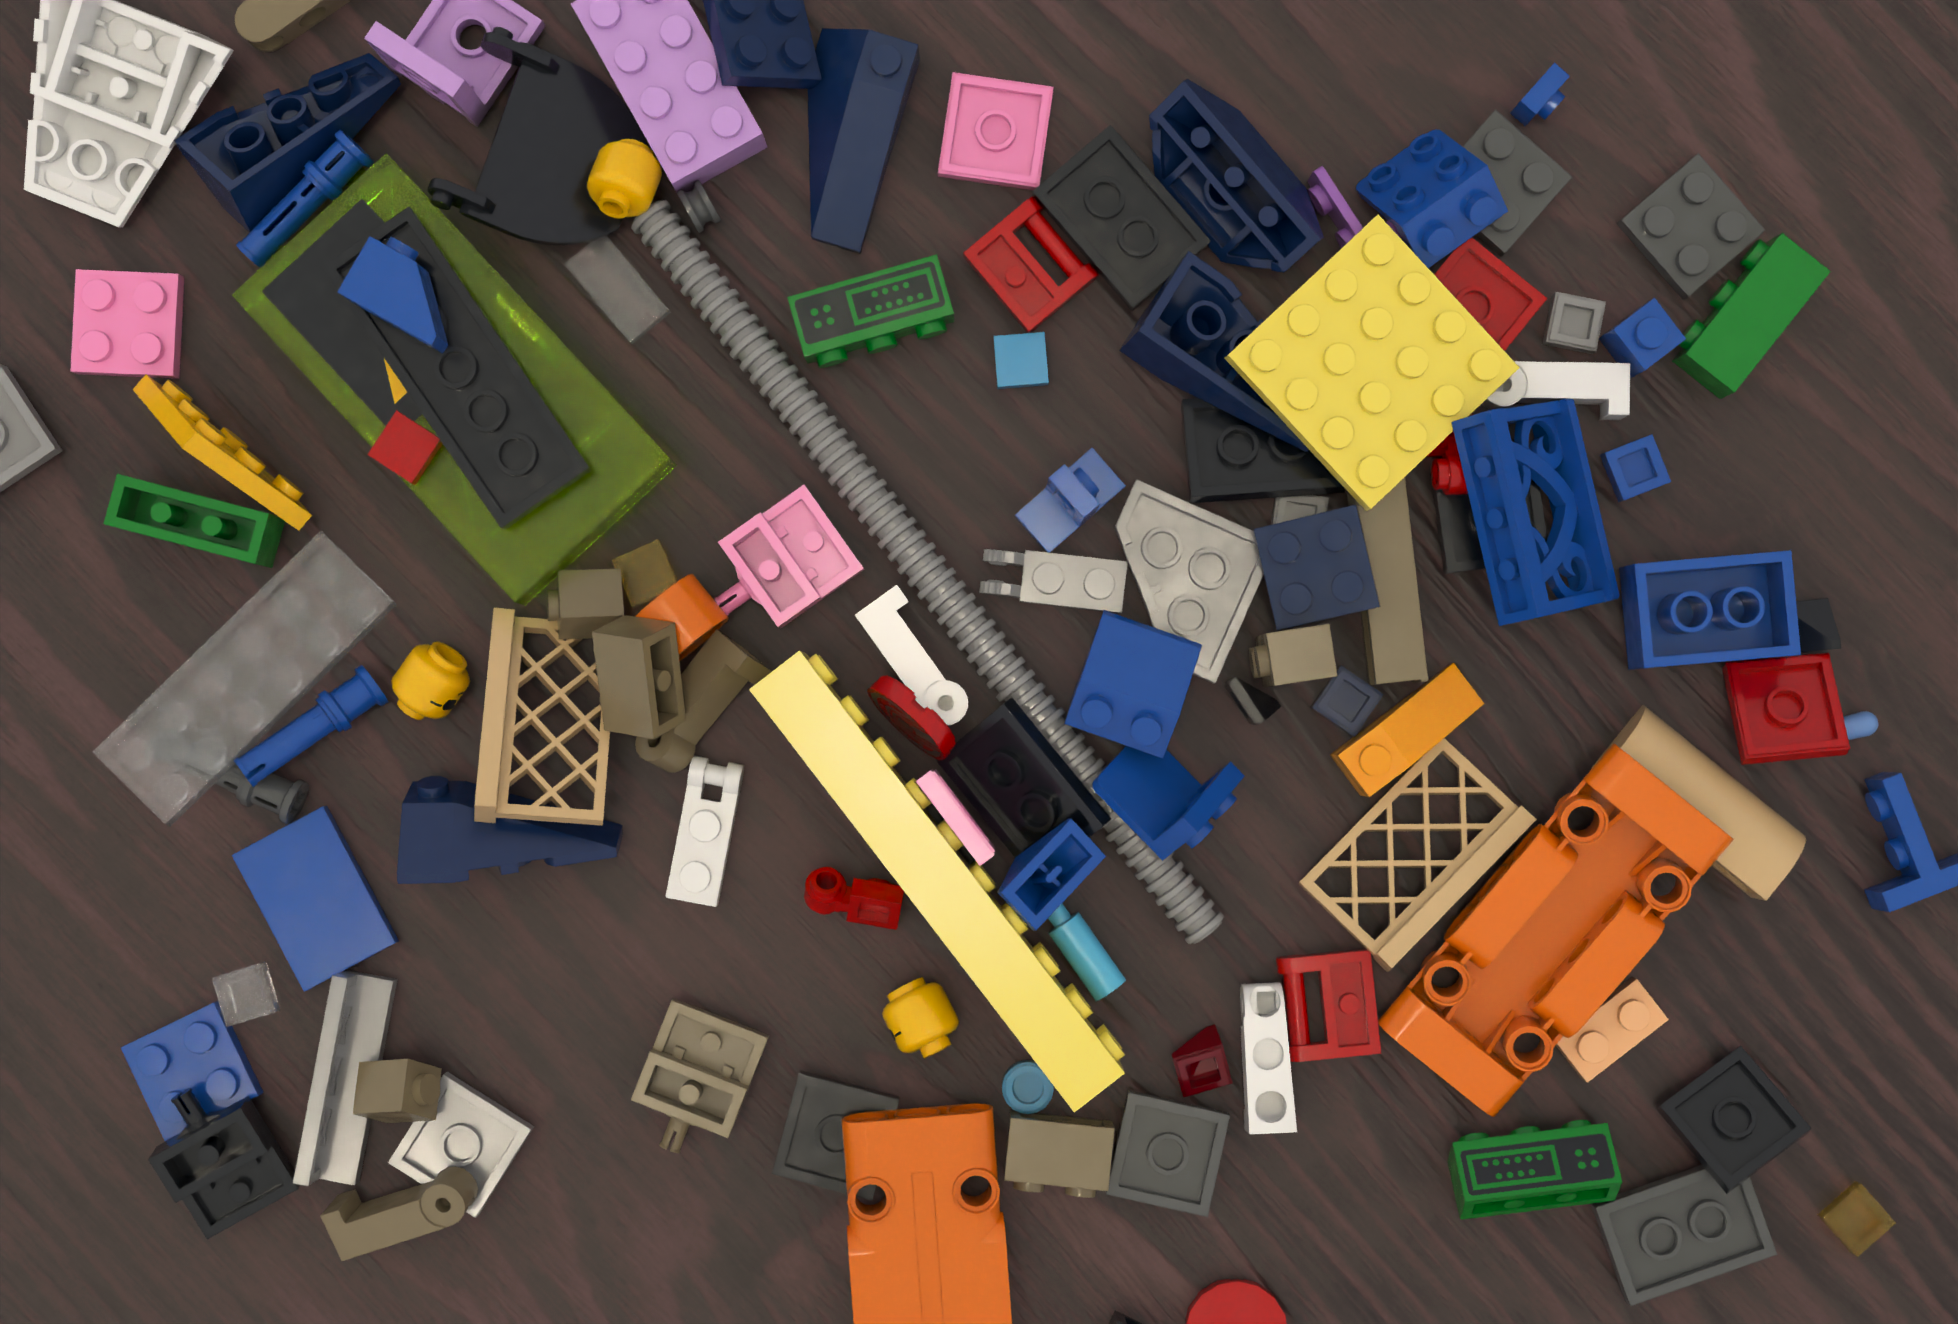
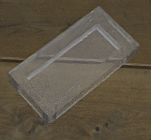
(617, 288)

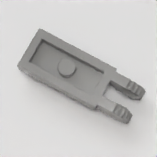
(1060, 580)

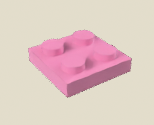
(127, 323)

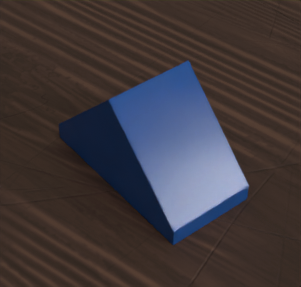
(1049, 872)

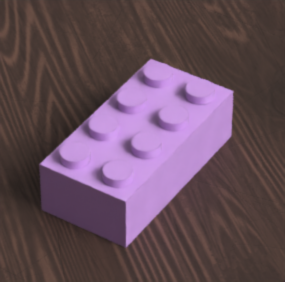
(672, 86)

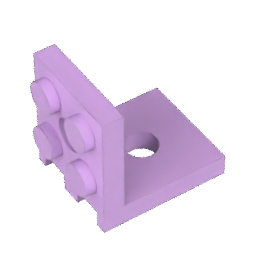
(444, 69)

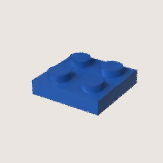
(195, 1055)

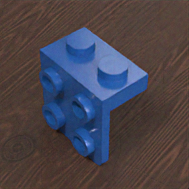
(1434, 195)
(1164, 799)

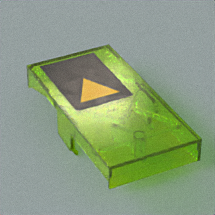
(326, 341)

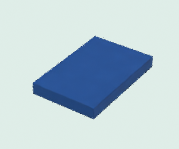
(315, 898)

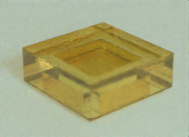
(645, 572)
(1856, 1218)

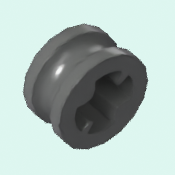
(698, 206)

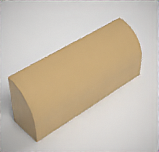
(1763, 841)

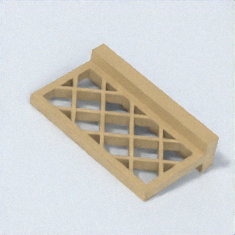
(499, 727)
(1449, 885)

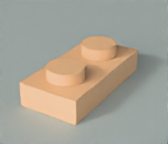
(1613, 1030)

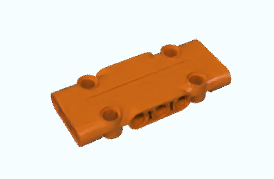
(1554, 931)
(927, 1244)

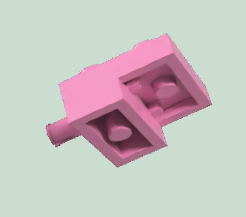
(787, 559)

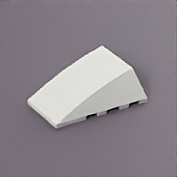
(110, 102)

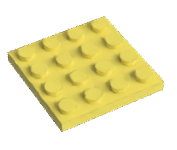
(1372, 362)

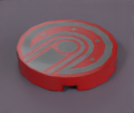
(917, 724)

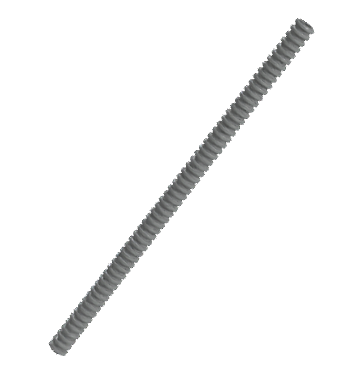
(906, 545)

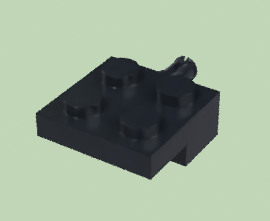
(222, 1164)

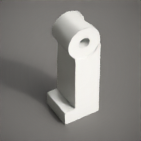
(1582, 381)
(910, 659)
(1266, 1060)

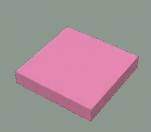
(995, 131)
(956, 816)

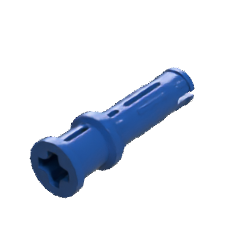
(321, 181)
(332, 712)

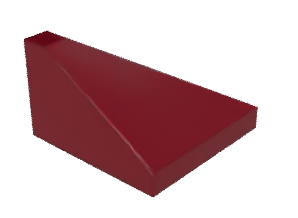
(1202, 1063)

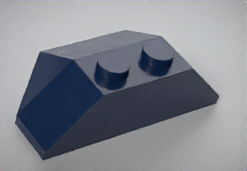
(1231, 181)

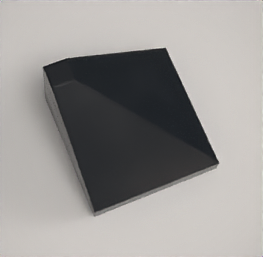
(1817, 626)
(1252, 702)

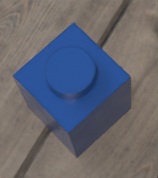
(1642, 337)

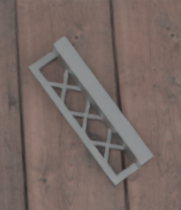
(351, 1033)

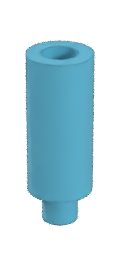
(1085, 953)

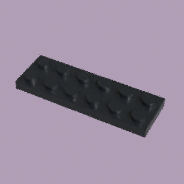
(474, 390)

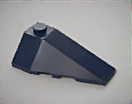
(854, 128)
(260, 152)
(1190, 333)
(444, 842)

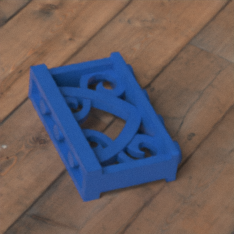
(1512, 549)

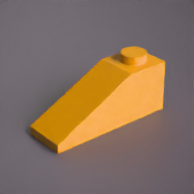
(1407, 731)

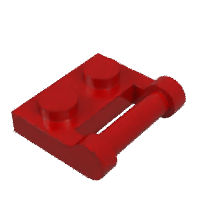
(1018, 276)
(1346, 1003)

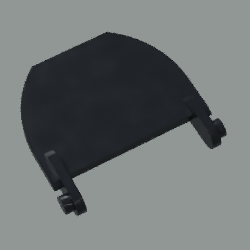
(543, 150)

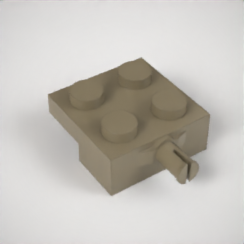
(699, 1071)

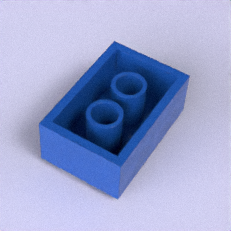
(1710, 610)

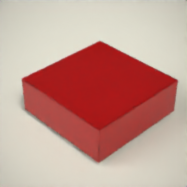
(405, 447)

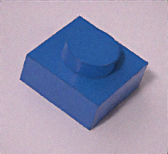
(1542, 96)
(1635, 468)

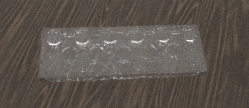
(244, 679)

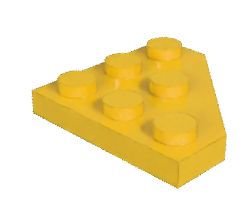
(221, 450)

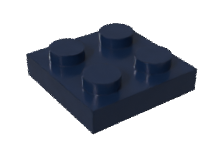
(763, 43)
(1317, 567)

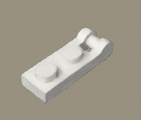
(704, 833)

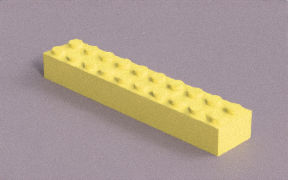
(939, 880)

